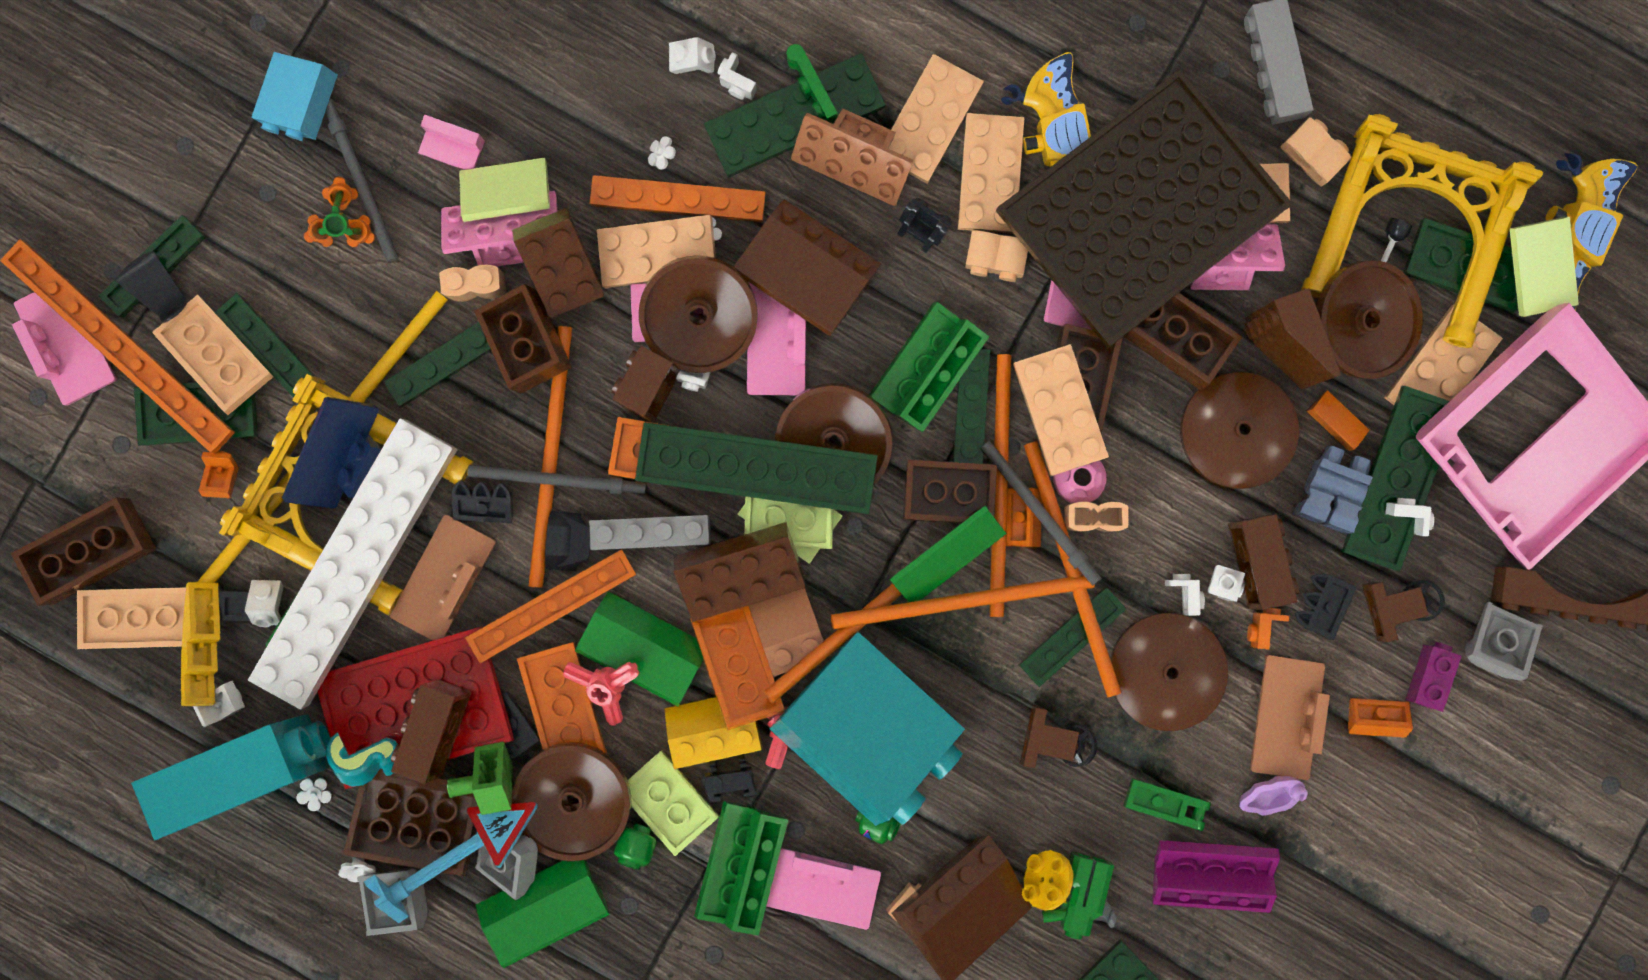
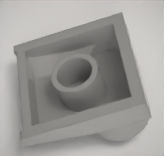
(1503, 643)
(517, 870)
(380, 923)

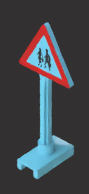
(494, 831)

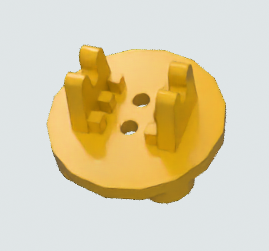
(1047, 866)

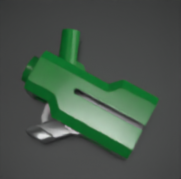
(1087, 897)

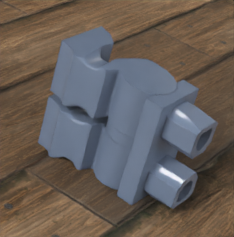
(1335, 483)

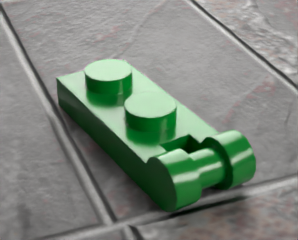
(811, 83)
(1166, 804)

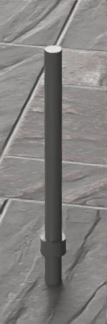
(339, 130)
(614, 485)
(1076, 557)

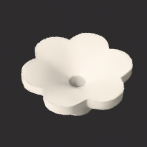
(355, 869)

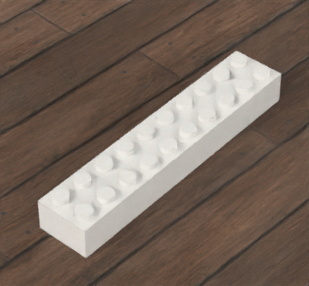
(352, 564)

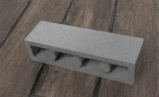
(1278, 61)
(650, 532)

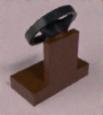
(1399, 607)
(1054, 741)

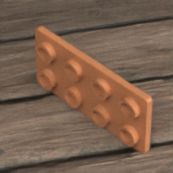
(853, 154)
(442, 578)
(1289, 717)

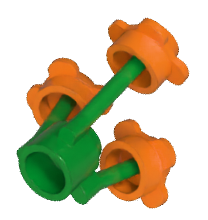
(337, 223)

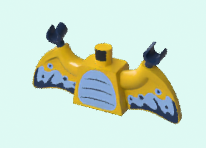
(1062, 117)
(1594, 212)

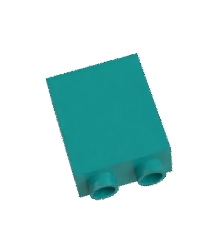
(870, 732)
(232, 774)

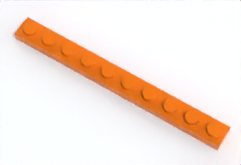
(117, 346)

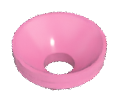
(1072, 492)

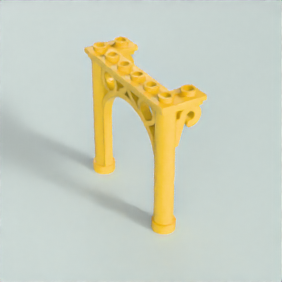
(1511, 185)
(303, 549)

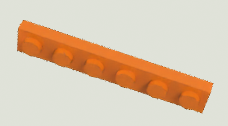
(677, 198)
(550, 606)

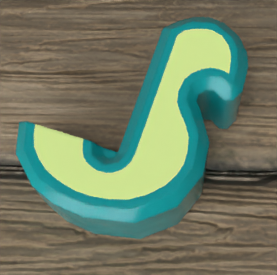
(362, 765)

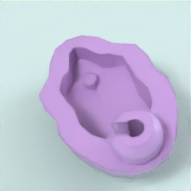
(1273, 795)

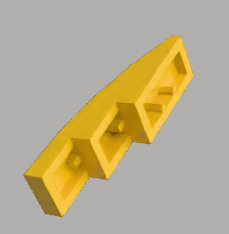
(199, 644)

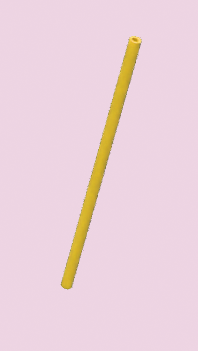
(360, 394)

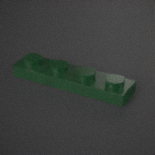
(171, 250)
(263, 342)
(438, 365)
(972, 410)
(1069, 639)

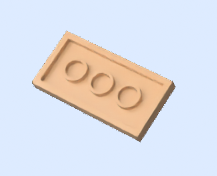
(933, 115)
(989, 170)
(639, 250)
(213, 355)
(1445, 368)
(1060, 410)
(130, 618)

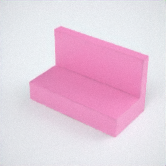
(450, 143)

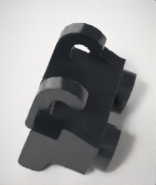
(924, 224)
(729, 781)

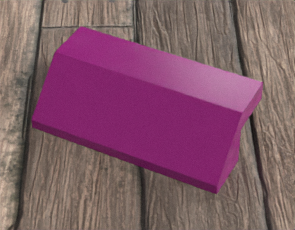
(1215, 876)

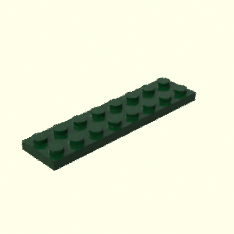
(756, 468)

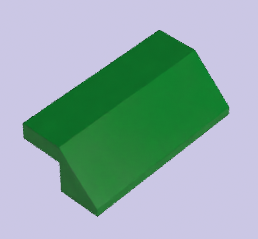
(928, 366)
(948, 555)
(630, 634)
(741, 867)
(552, 908)

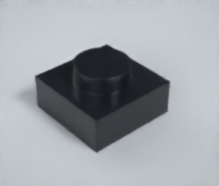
(233, 605)

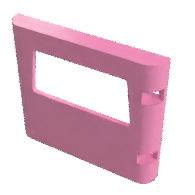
(1570, 463)

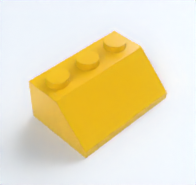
(700, 734)

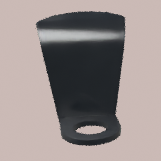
(153, 286)

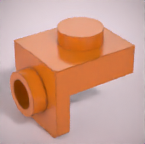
(218, 475)
(1260, 630)

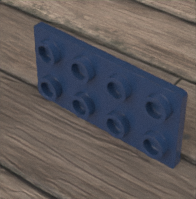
(334, 454)

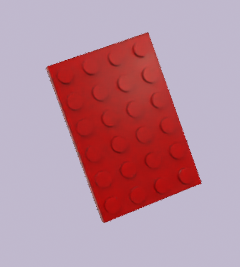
(375, 695)

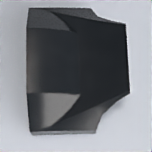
(566, 541)

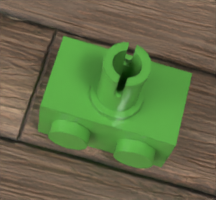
(490, 779)

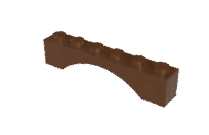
(1528, 589)

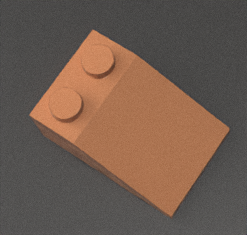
(786, 629)

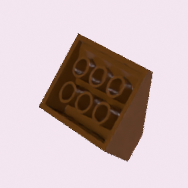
(807, 267)
(1294, 338)
(409, 823)
(963, 908)

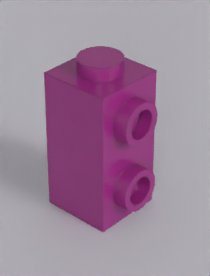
(1433, 676)

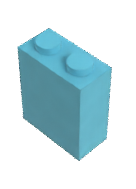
(294, 96)

